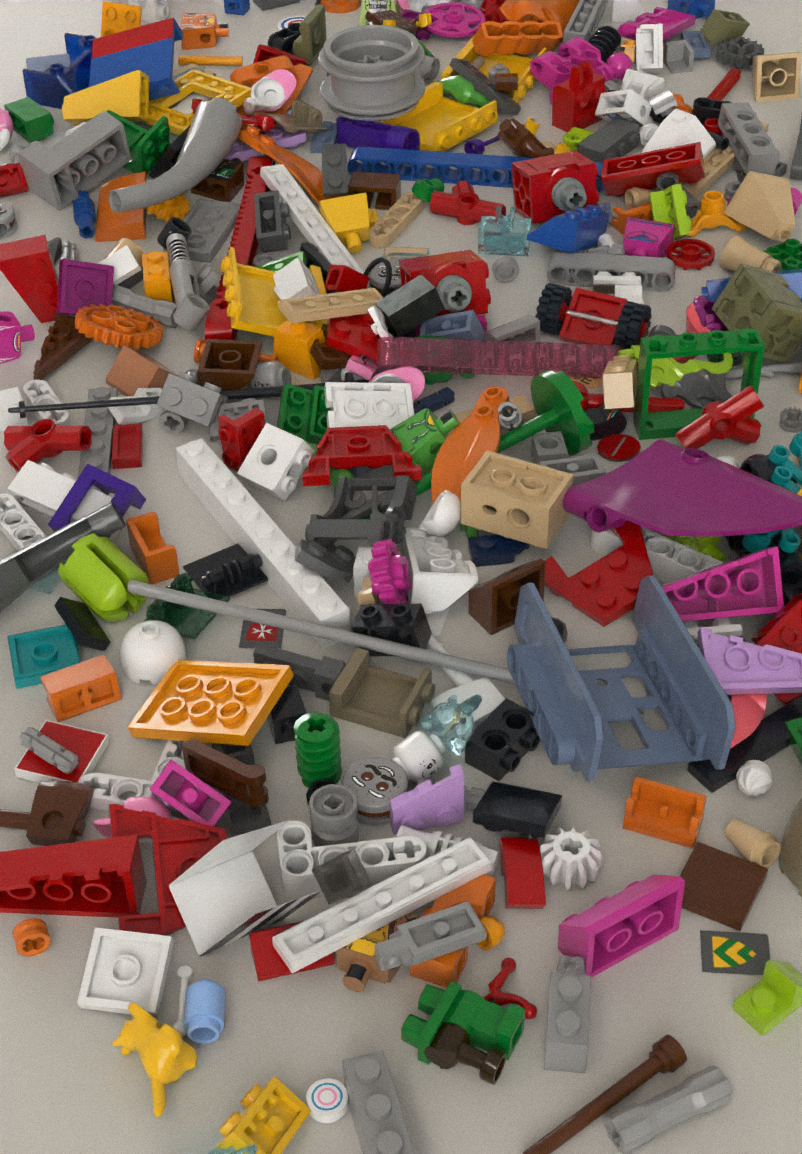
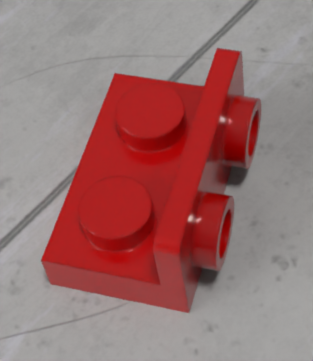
(12, 180)
(239, 436)

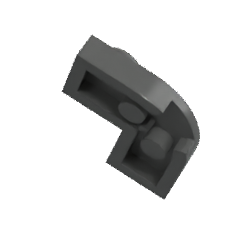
(326, 561)

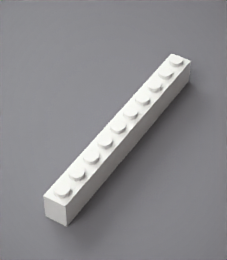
(253, 529)

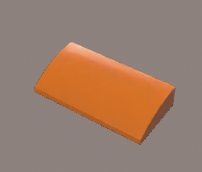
(127, 224)

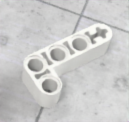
(379, 857)

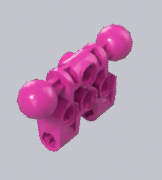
(555, 69)

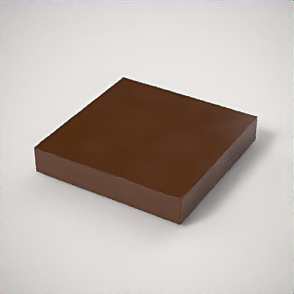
(721, 885)

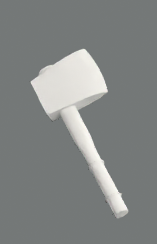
(467, 688)

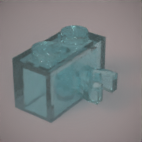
(504, 234)

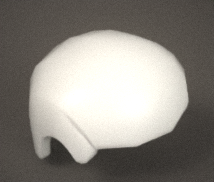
(443, 515)

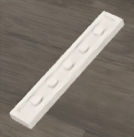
(381, 904)

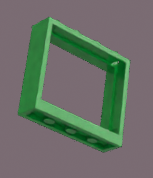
(667, 423)

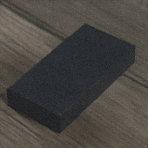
(82, 624)

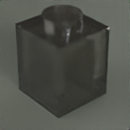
(341, 876)

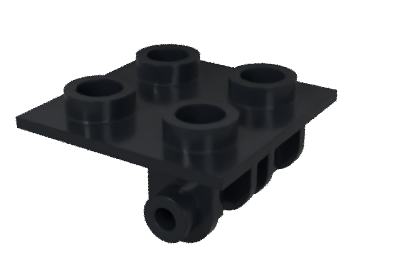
(227, 571)

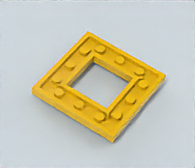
(200, 83)

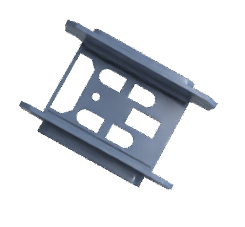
(576, 712)

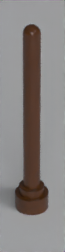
(665, 1056)

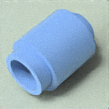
(204, 1011)

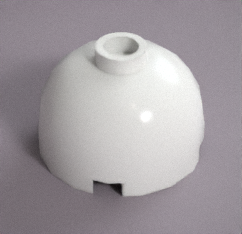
(150, 651)

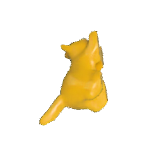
(160, 1050)

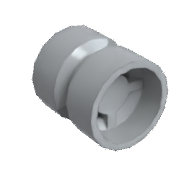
(334, 815)

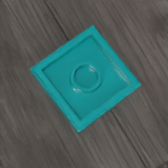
(41, 653)

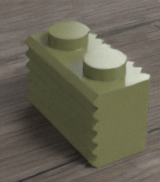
(723, 26)

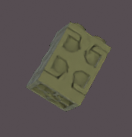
(763, 302)

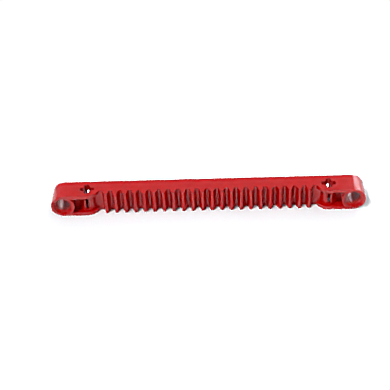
(245, 246)

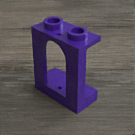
(124, 495)

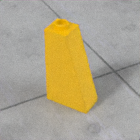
(122, 95)

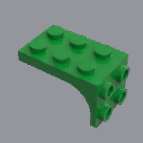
(144, 145)

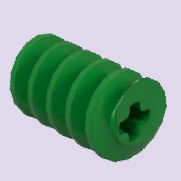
(317, 748)

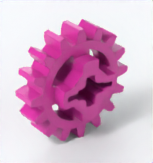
(389, 573)

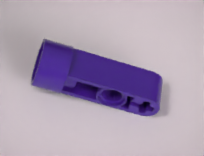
(375, 134)

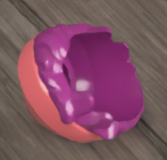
(701, 317)

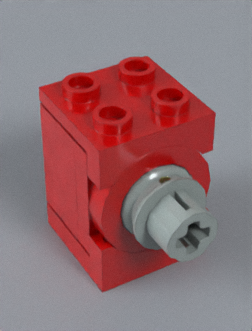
(554, 185)
(457, 278)

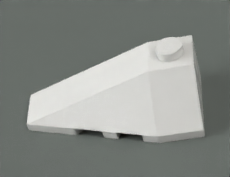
(680, 129)
(436, 571)

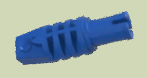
(84, 214)

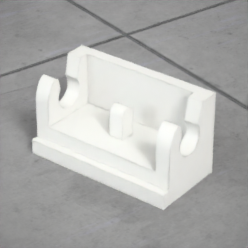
(649, 48)

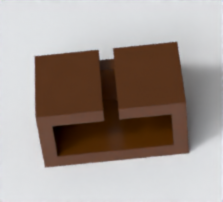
(386, 185)

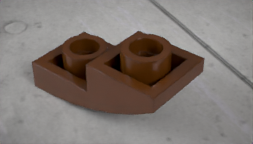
(506, 82)

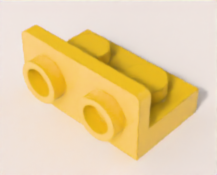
(268, 1119)

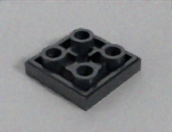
(517, 810)

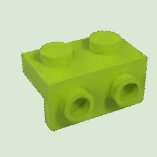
(669, 207)

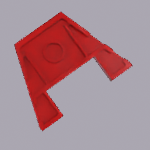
(353, 335)
(358, 447)
(608, 585)
(175, 849)

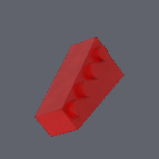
(74, 878)

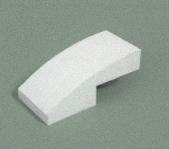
(137, 413)

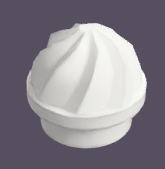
(754, 778)

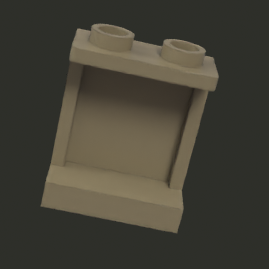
(379, 696)

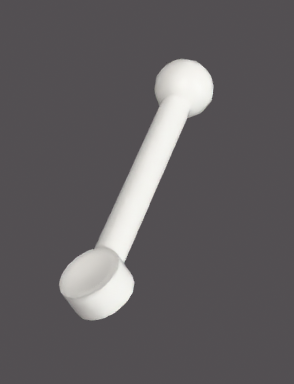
(185, 975)

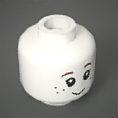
(419, 755)

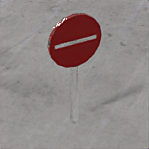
(618, 447)

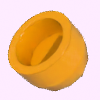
(494, 933)

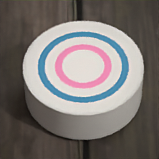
(327, 1100)

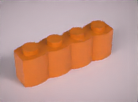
(516, 37)

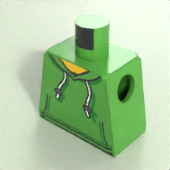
(424, 435)

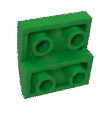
(303, 412)

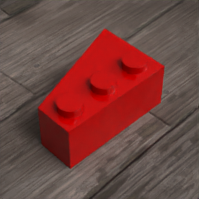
(32, 274)

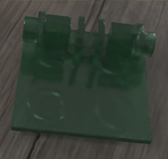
(185, 619)

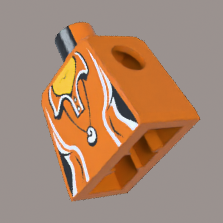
(201, 30)

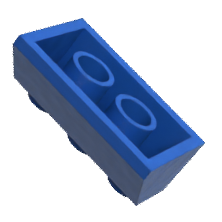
(572, 230)

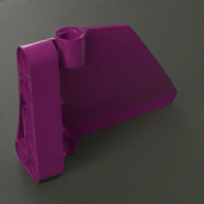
(683, 495)

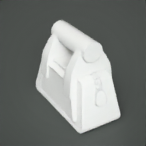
(643, 83)

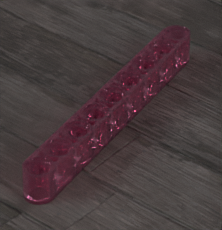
(494, 357)

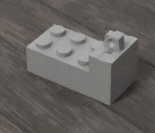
(76, 160)

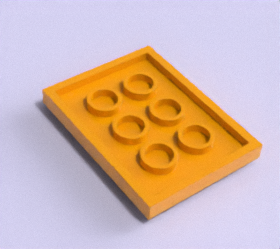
(211, 702)

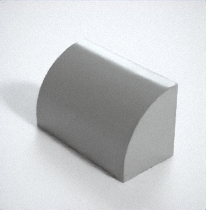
(522, 330)

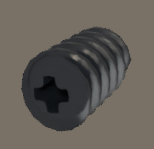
(606, 40)

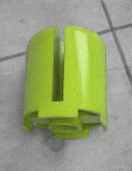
(100, 577)

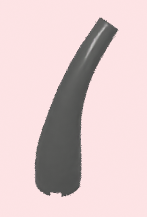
(37, 560)

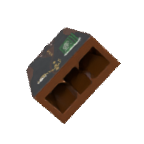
(223, 182)

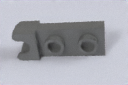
(308, 672)

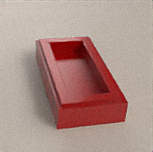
(127, 446)

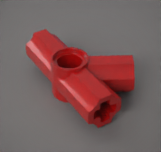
(463, 204)
(725, 421)
(42, 441)

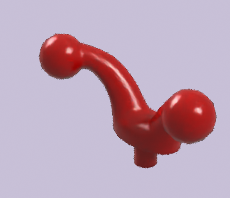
(508, 966)

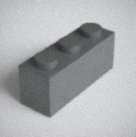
(611, 140)

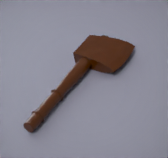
(55, 815)

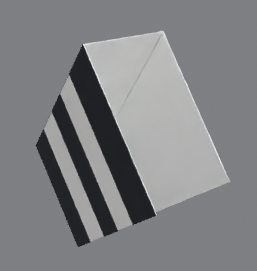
(228, 894)

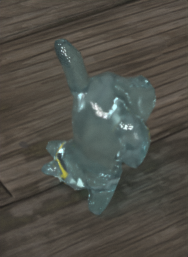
(452, 722)

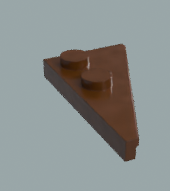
(59, 345)

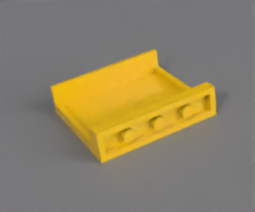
(514, 63)
(445, 121)
(252, 297)

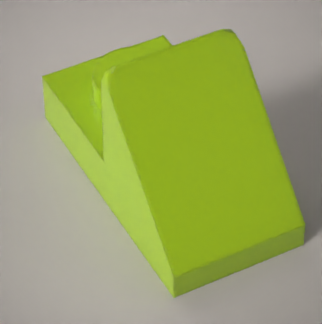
(771, 997)

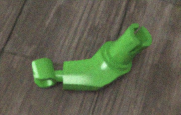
(463, 91)

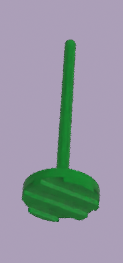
(557, 409)

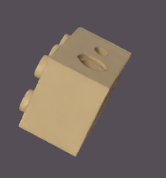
(515, 499)

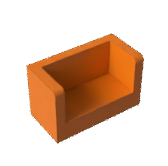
(150, 549)

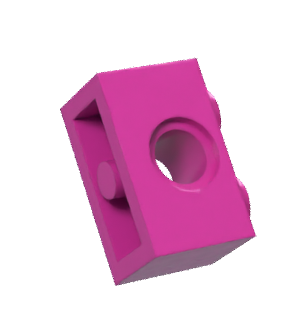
(190, 795)

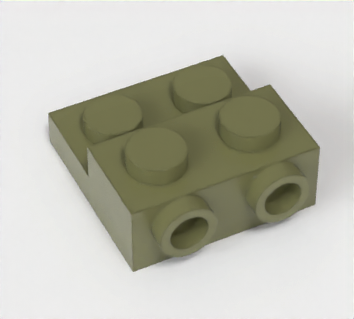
(312, 35)

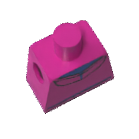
(647, 237)

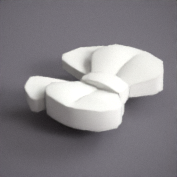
(380, 326)

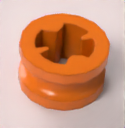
(31, 937)

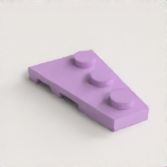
(750, 667)

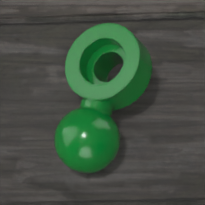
(425, 188)

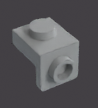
(207, 278)

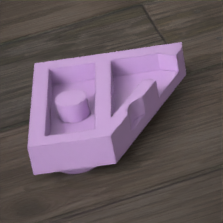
(430, 804)

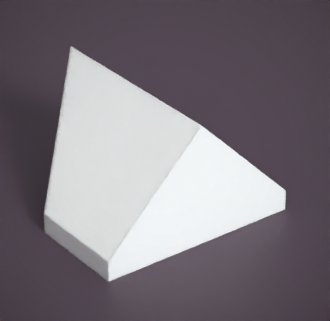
(626, 10)

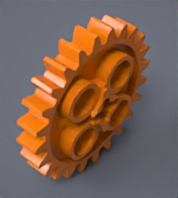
(119, 326)

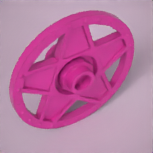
(454, 21)

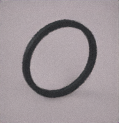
(388, 276)

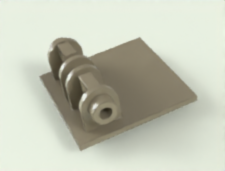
(301, 117)

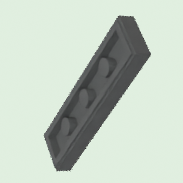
(485, 86)

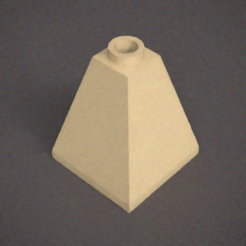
(776, 76)
(764, 205)

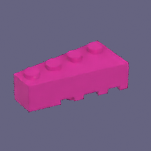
(730, 589)

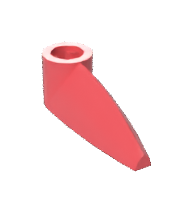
(748, 713)

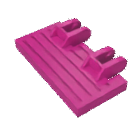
(672, 22)

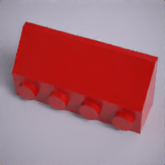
(644, 168)

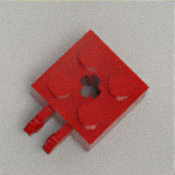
(577, 98)

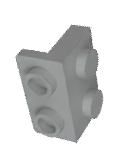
(191, 400)

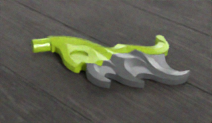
(688, 380)

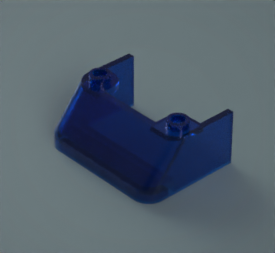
(58, 81)

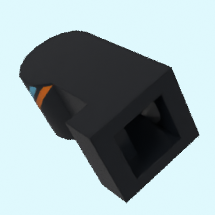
(606, 422)

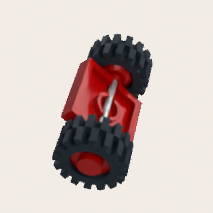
(592, 317)

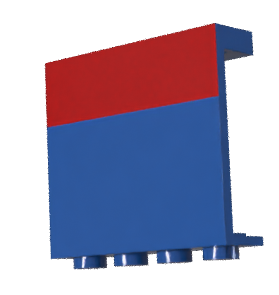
(141, 48)

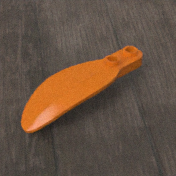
(302, 170)
(468, 443)

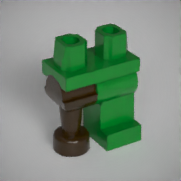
(462, 1019)

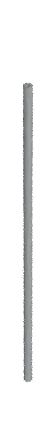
(322, 631)

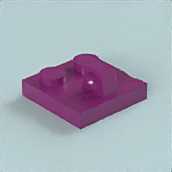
(83, 285)

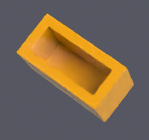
(157, 276)

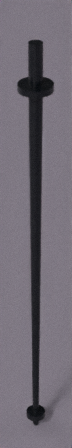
(231, 394)

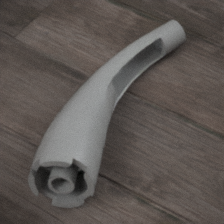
(205, 147)

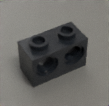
(395, 623)
(502, 740)

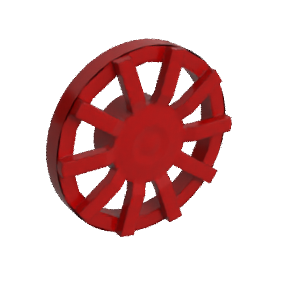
(691, 253)

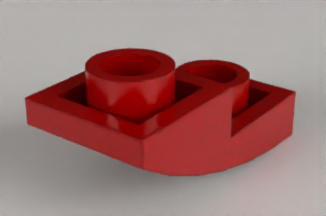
(522, 873)

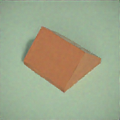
(136, 371)

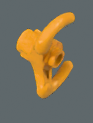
(712, 214)

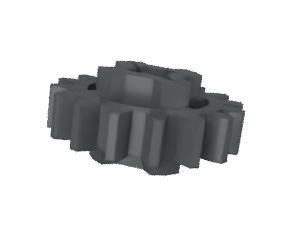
(738, 52)

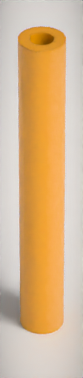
(210, 60)

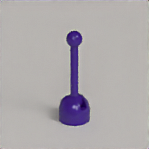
(478, 145)

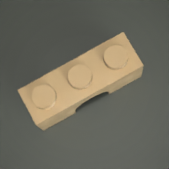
(620, 382)

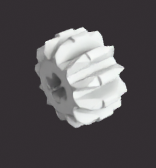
(571, 858)

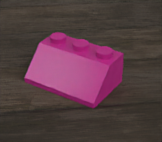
(623, 923)

